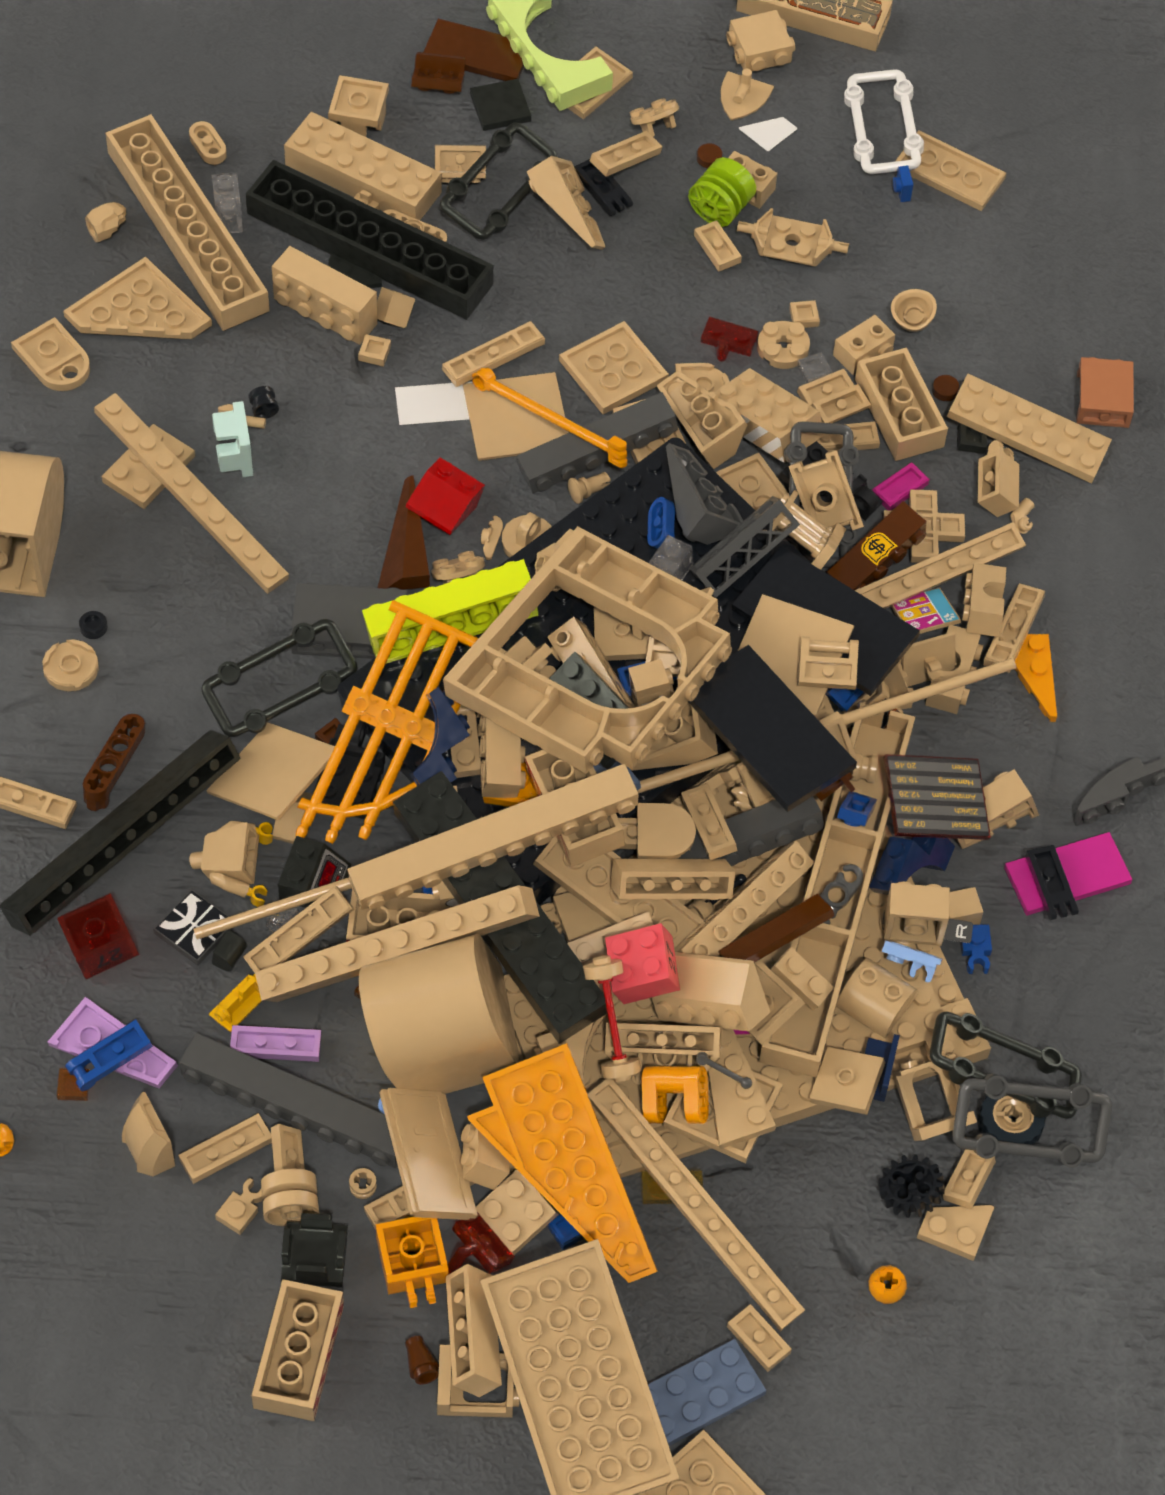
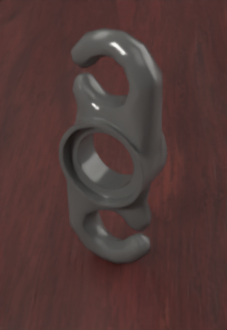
(848, 888)

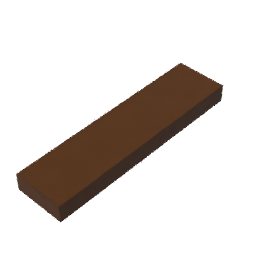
(779, 930)

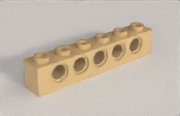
(748, 902)

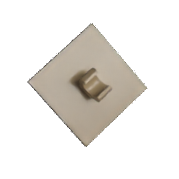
(928, 657)

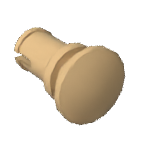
(585, 487)

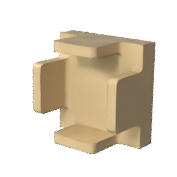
(359, 104)

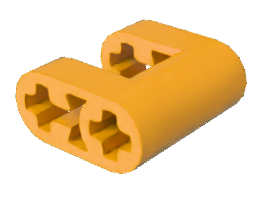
(661, 1080)

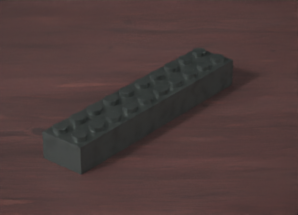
(370, 239)
(530, 950)

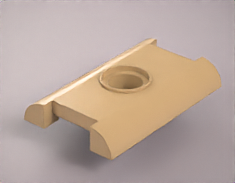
(830, 477)

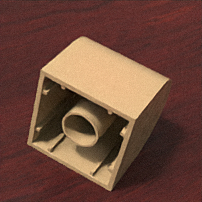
(29, 520)
(439, 1016)

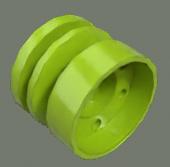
(722, 191)

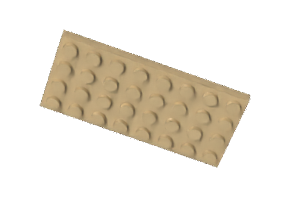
(579, 1376)

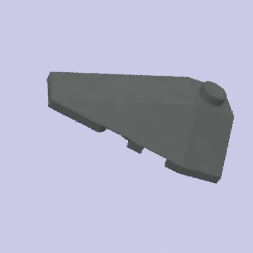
(697, 501)

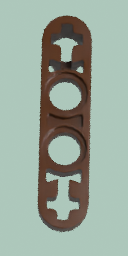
(95, 793)

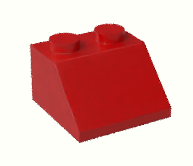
(445, 496)

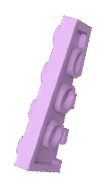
(92, 1024)

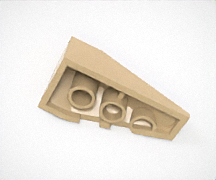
(708, 419)

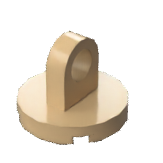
(521, 532)

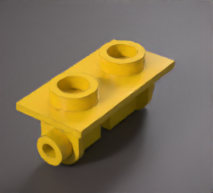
(237, 1003)

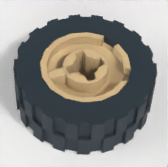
(995, 1121)

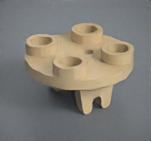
(659, 109)
(464, 565)

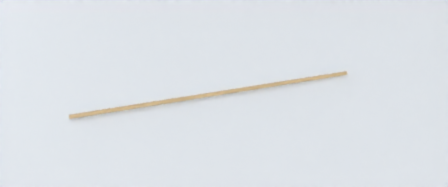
(646, 784)

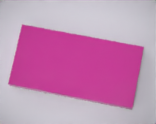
(1089, 865)

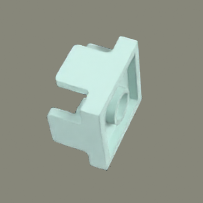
(233, 426)

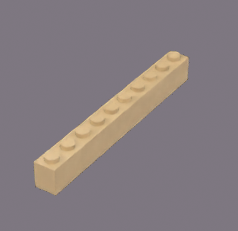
(493, 837)
(346, 959)

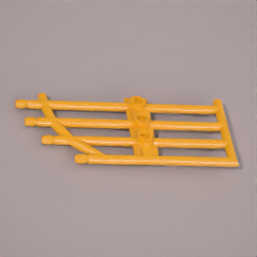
(385, 717)

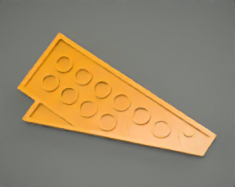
(556, 1142)

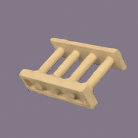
(810, 533)

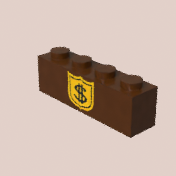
(880, 548)

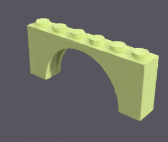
(563, 80)

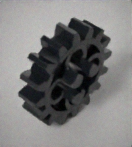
(896, 1193)

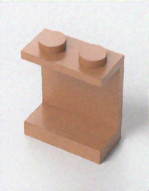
(1106, 392)

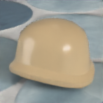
(914, 309)

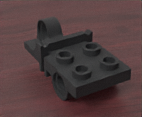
(865, 498)
(347, 769)

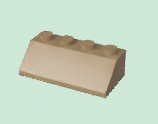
(714, 993)

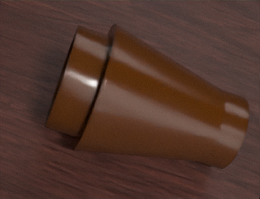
(421, 1362)

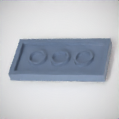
(705, 1391)

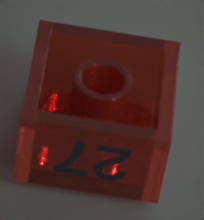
(98, 936)

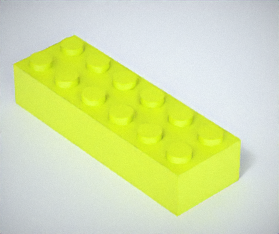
(462, 603)

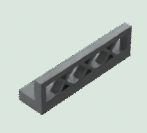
(737, 538)

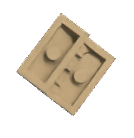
(834, 396)

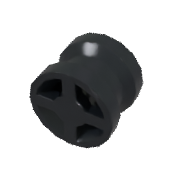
(263, 402)

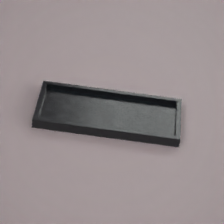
(794, 580)
(771, 729)

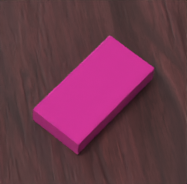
(898, 486)

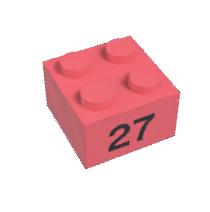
(646, 961)

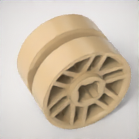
(288, 1195)

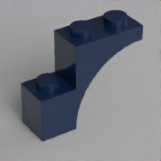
(448, 732)
(906, 856)

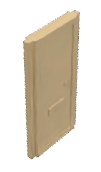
(427, 1154)

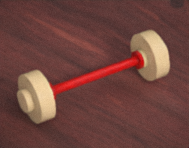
(621, 1066)

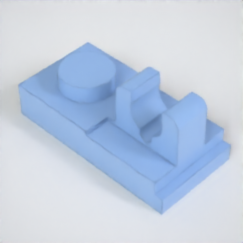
(899, 953)

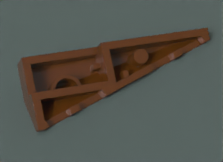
(406, 555)

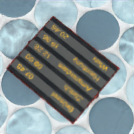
(936, 797)

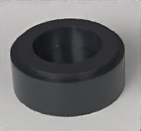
(93, 625)

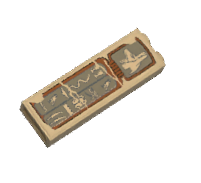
(846, 21)

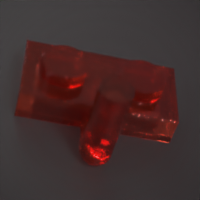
(729, 338)
(480, 1242)

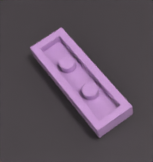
(277, 1043)

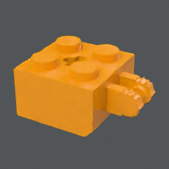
(415, 1271)

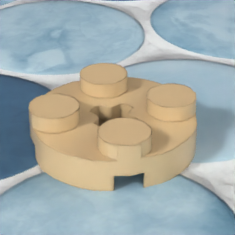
(783, 331)

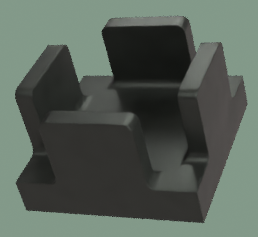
(314, 1251)

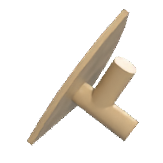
(742, 94)

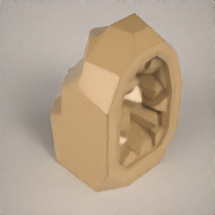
(105, 220)

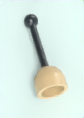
(704, 908)

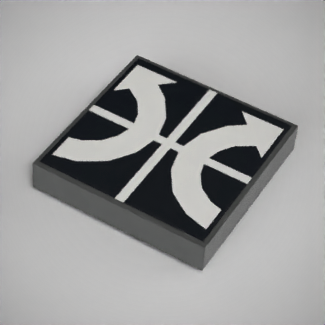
(179, 923)

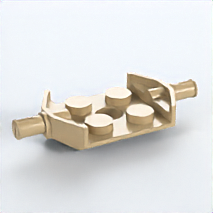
(774, 231)

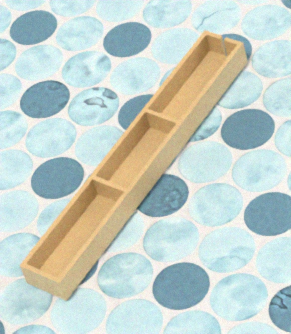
(827, 948)

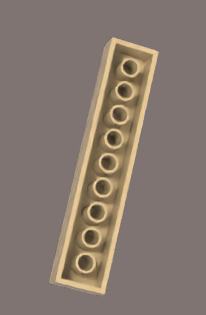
(187, 222)

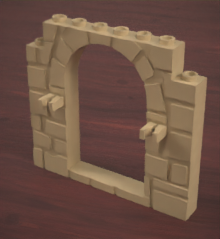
(561, 719)

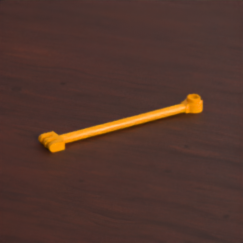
(614, 446)

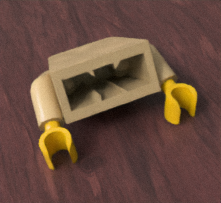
(231, 858)

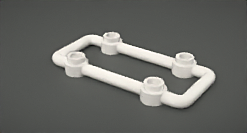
(864, 148)

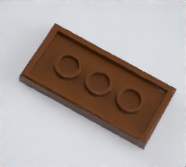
(484, 51)

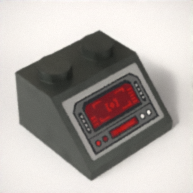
(310, 867)

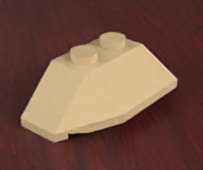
(665, 1044)

